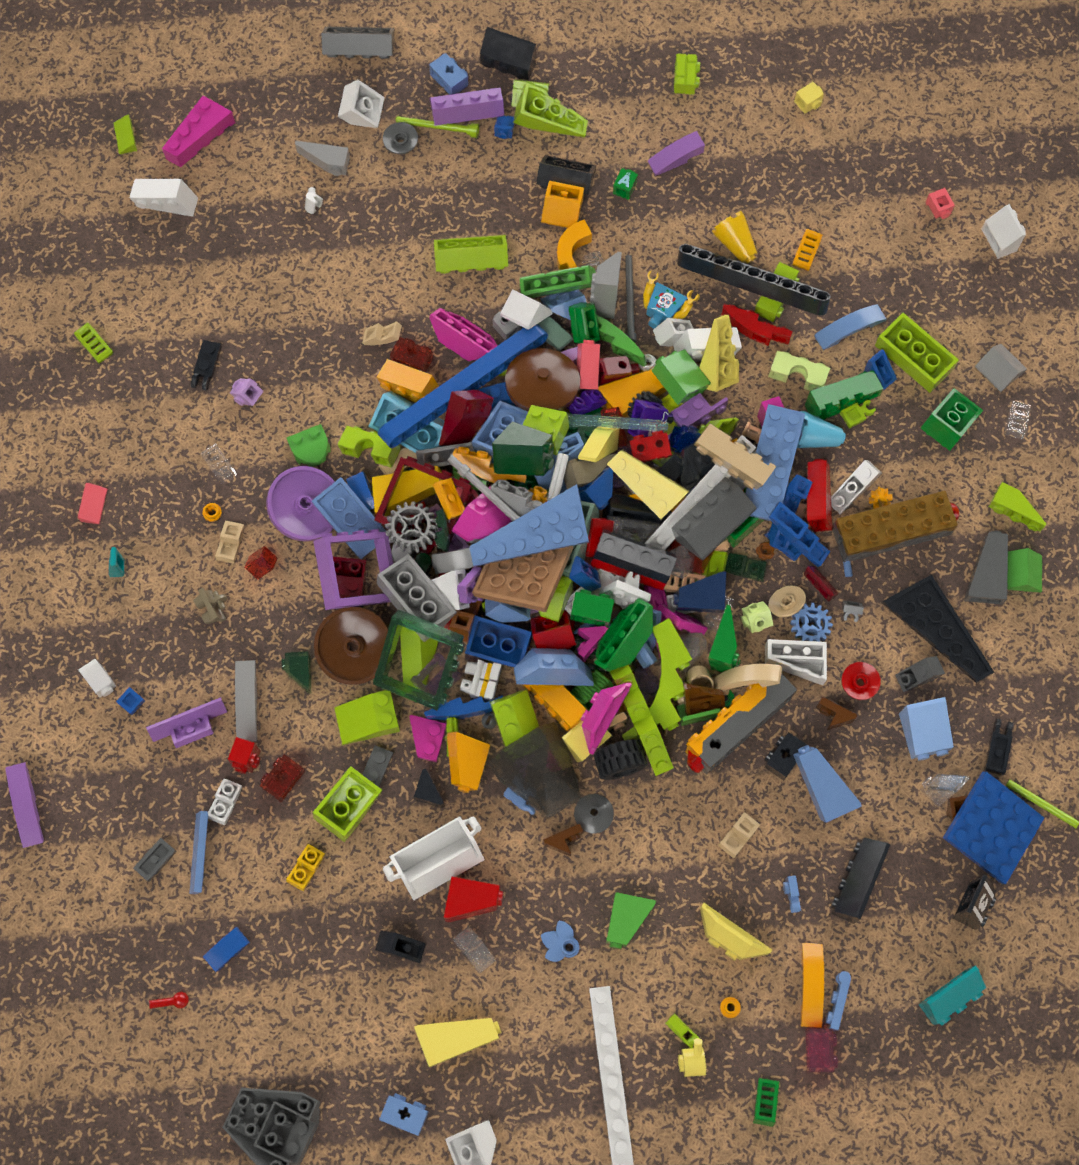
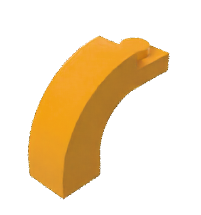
(572, 238)

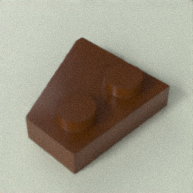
(702, 699)

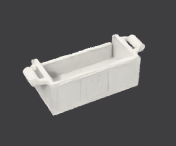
(436, 857)

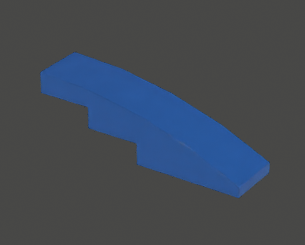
(798, 534)
(457, 709)

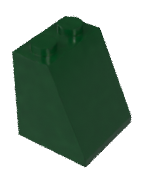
(522, 451)

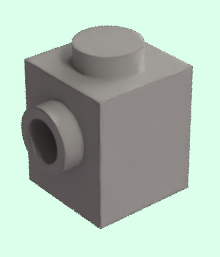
(504, 326)

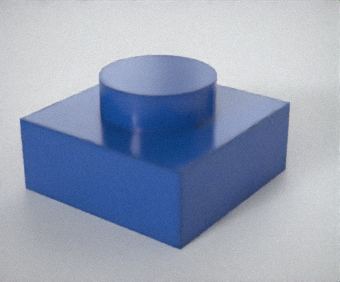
(130, 701)

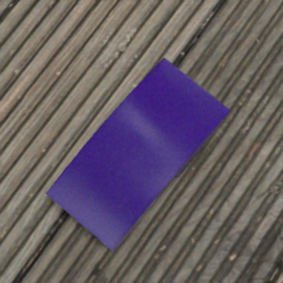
(587, 402)

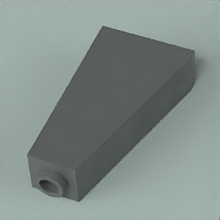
(990, 572)

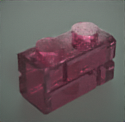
(820, 1050)

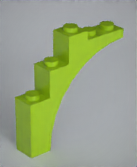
(673, 656)
(643, 721)

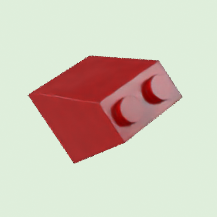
(471, 898)

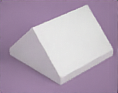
(524, 310)

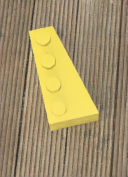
(648, 484)

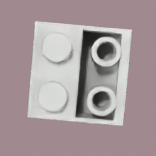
(1004, 231)

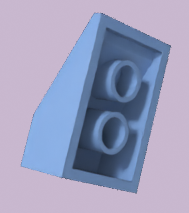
(495, 424)

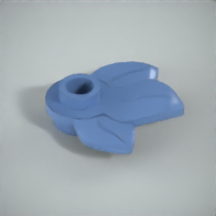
(558, 940)

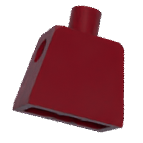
(615, 368)

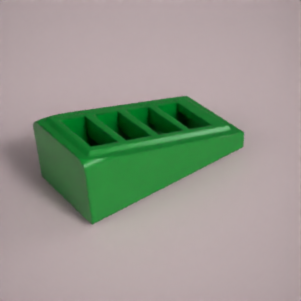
(762, 1120)

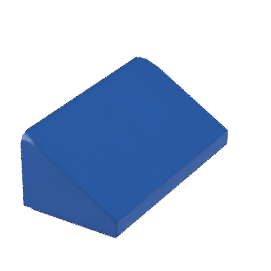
(585, 575)

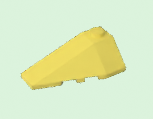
(718, 358)

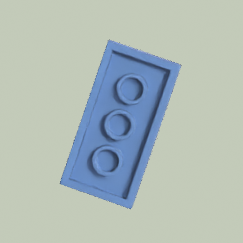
(347, 514)

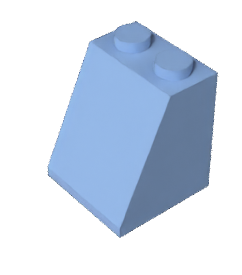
(927, 728)

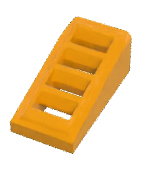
(812, 239)

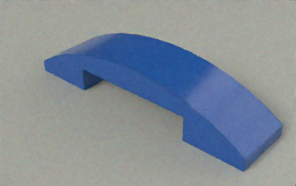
(795, 491)

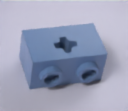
(449, 74)
(392, 1116)

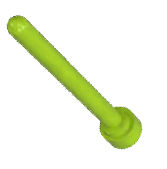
(471, 129)

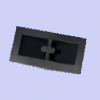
(427, 792)

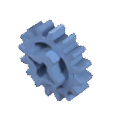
(816, 618)

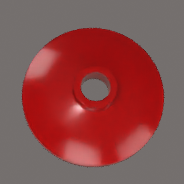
(864, 672)

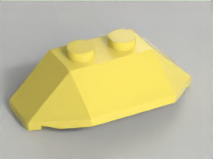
(730, 936)

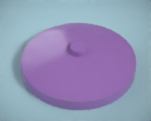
(291, 504)

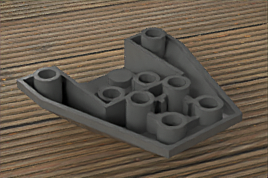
(273, 1125)

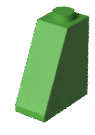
(626, 918)

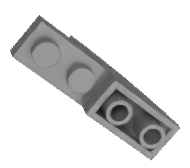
(516, 498)

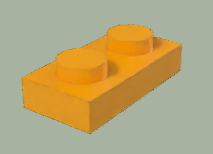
(449, 498)

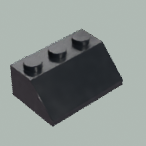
(508, 53)
(565, 172)

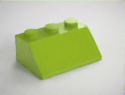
(514, 716)

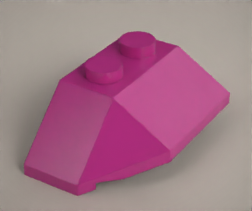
(461, 335)
(480, 519)
(602, 714)

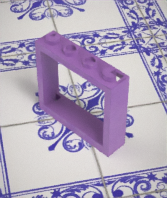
(327, 569)

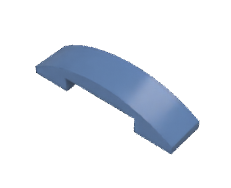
(849, 325)

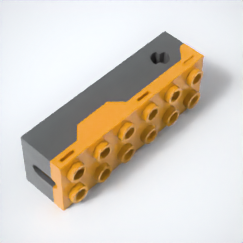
(736, 724)

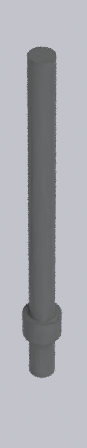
(630, 298)

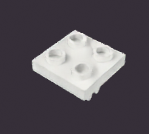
(625, 592)

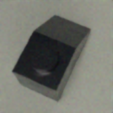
(400, 946)

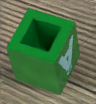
(625, 183)

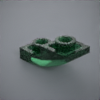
(443, 536)
(744, 567)

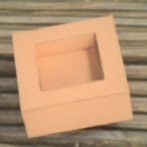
(618, 722)

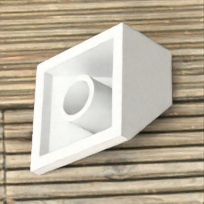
(473, 1145)

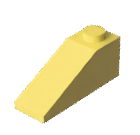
(600, 444)

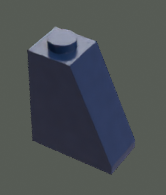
(702, 595)

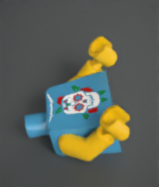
(665, 303)

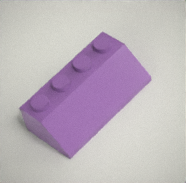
(467, 106)

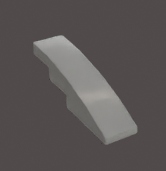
(246, 700)

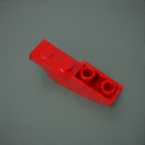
(747, 324)

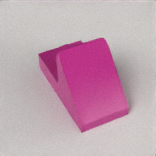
(592, 636)

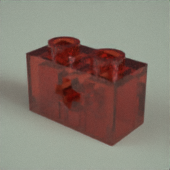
(404, 352)
(280, 788)

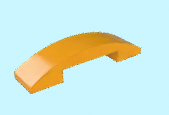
(812, 985)

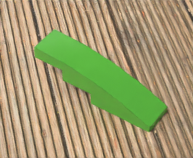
(620, 341)

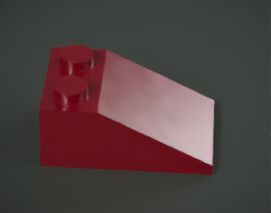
(465, 416)

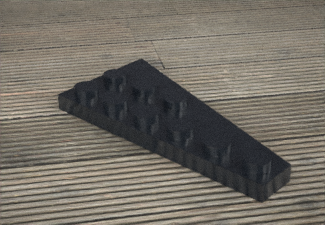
(935, 620)

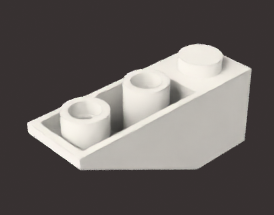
(854, 486)

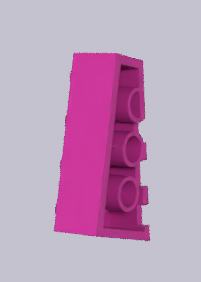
(197, 130)

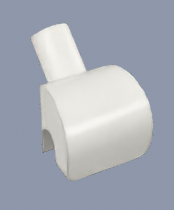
(312, 201)

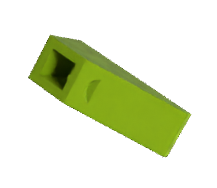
(1013, 504)

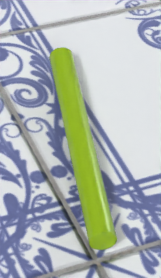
(1042, 803)

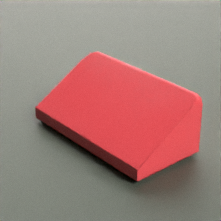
(92, 503)

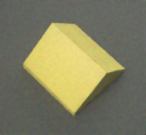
(577, 744)

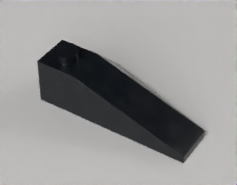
(630, 508)

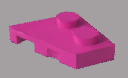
(682, 621)
(427, 737)

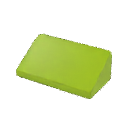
(125, 135)

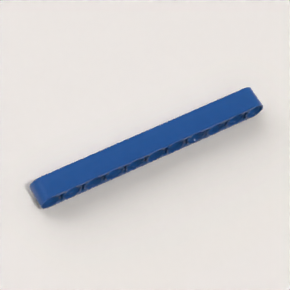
(470, 378)

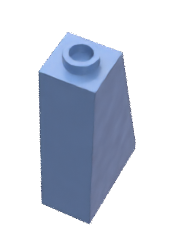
(825, 787)

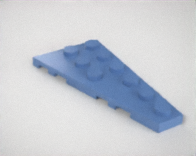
(546, 528)

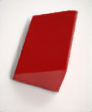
(596, 527)

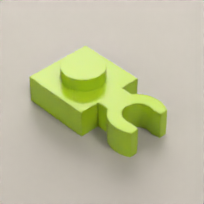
(855, 415)

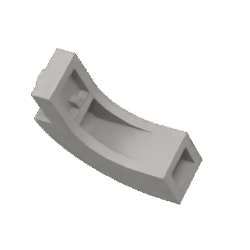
(452, 560)

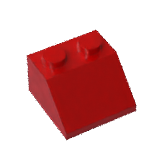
(553, 634)

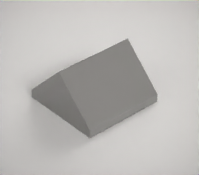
(1000, 367)

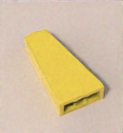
(455, 1038)

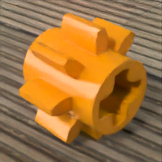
(539, 494)
(880, 498)

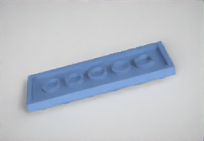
(776, 446)

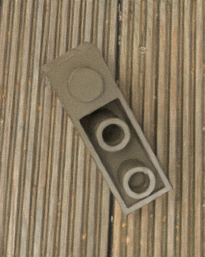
(584, 471)

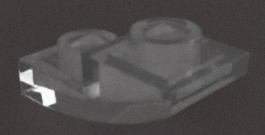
(474, 949)

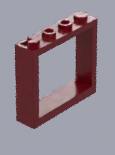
(428, 469)

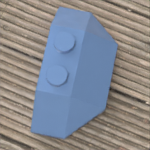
(552, 668)

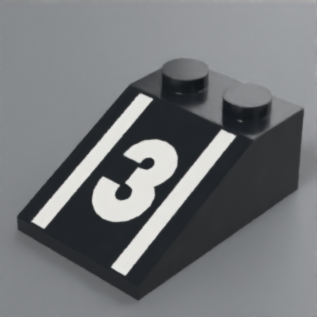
(976, 902)

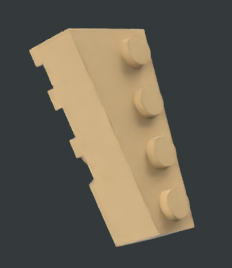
(734, 457)

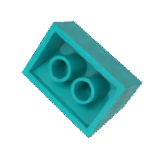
(953, 996)

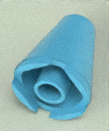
(819, 433)

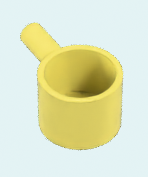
(693, 1060)

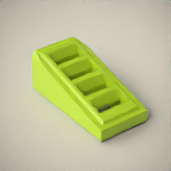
(86, 333)

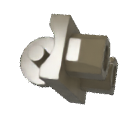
(213, 603)

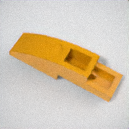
(481, 465)

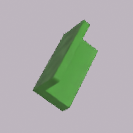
(685, 720)

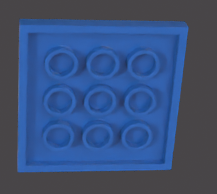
(993, 827)

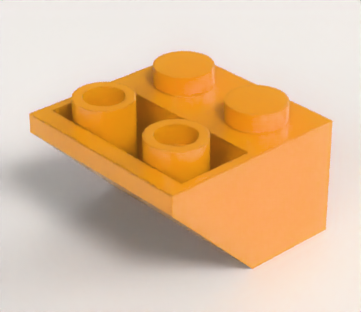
(562, 204)

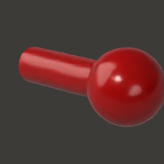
(179, 1000)

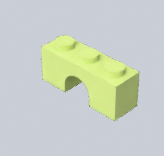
(785, 364)

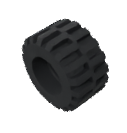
(620, 759)

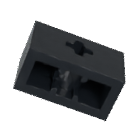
(778, 765)

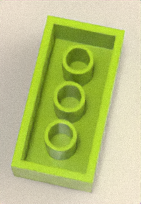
(916, 352)

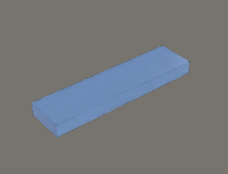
(198, 852)

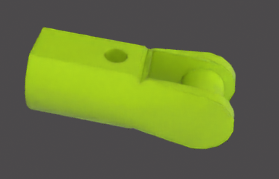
(680, 1029)

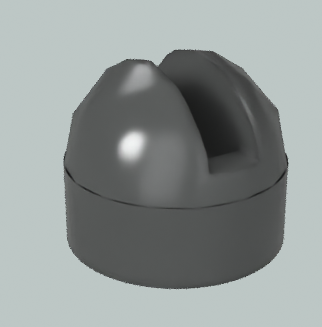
(492, 724)

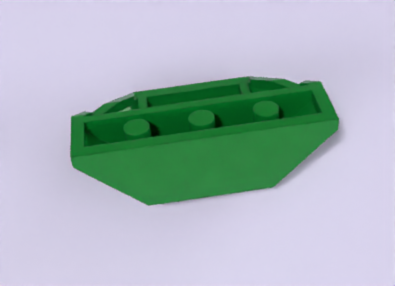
(625, 636)

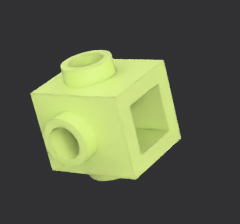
(757, 617)

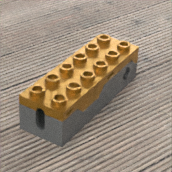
(895, 526)

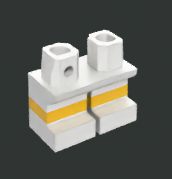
(484, 681)

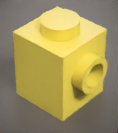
(809, 97)

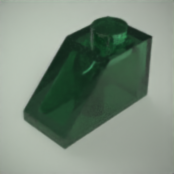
(298, 669)

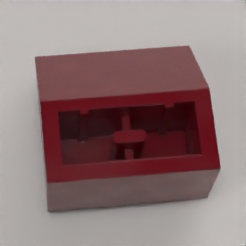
(350, 576)

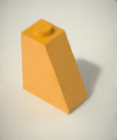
(466, 760)

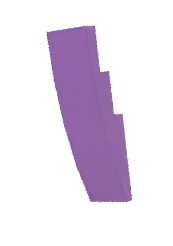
(24, 804)

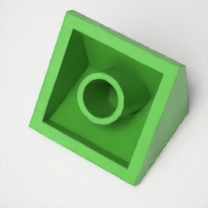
(1024, 570)

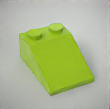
(367, 717)
(346, 804)

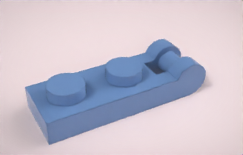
(838, 999)

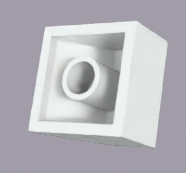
(361, 105)

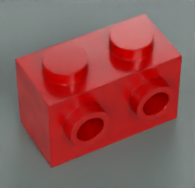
(651, 447)
(244, 756)

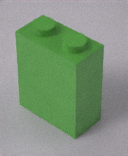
(680, 376)

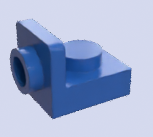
(504, 127)

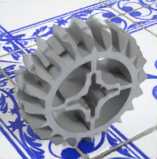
(420, 514)

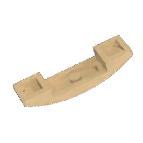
(748, 674)

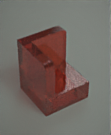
(261, 562)

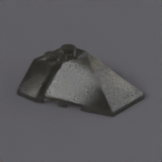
(539, 770)

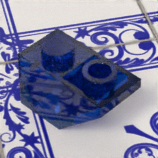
(682, 437)

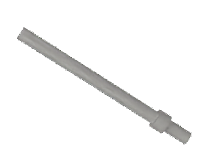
(464, 471)

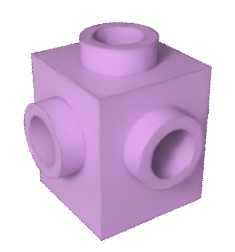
(246, 392)

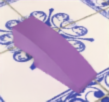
(677, 153)

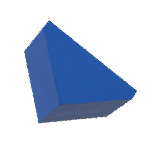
(882, 369)

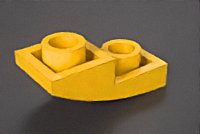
(305, 867)

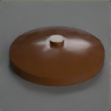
(542, 379)
(350, 645)

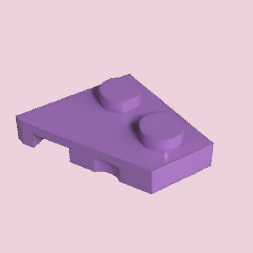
(467, 585)

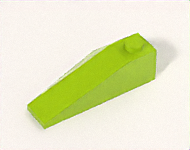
(543, 113)

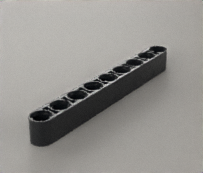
(753, 279)

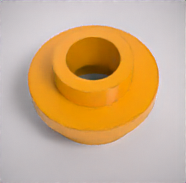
(209, 507)
(723, 1007)

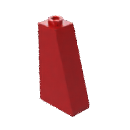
(819, 496)

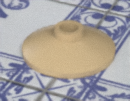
(787, 601)

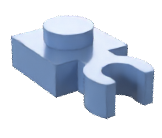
(791, 888)

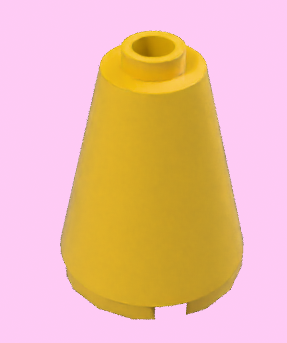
(736, 237)

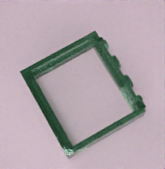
(430, 630)

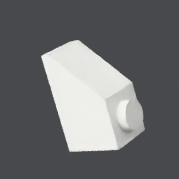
(671, 330)
(97, 678)

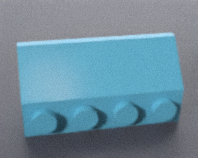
(391, 406)

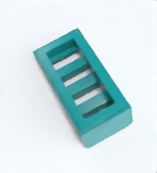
(116, 563)

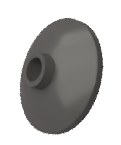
(397, 132)
(592, 823)

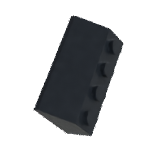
(859, 880)

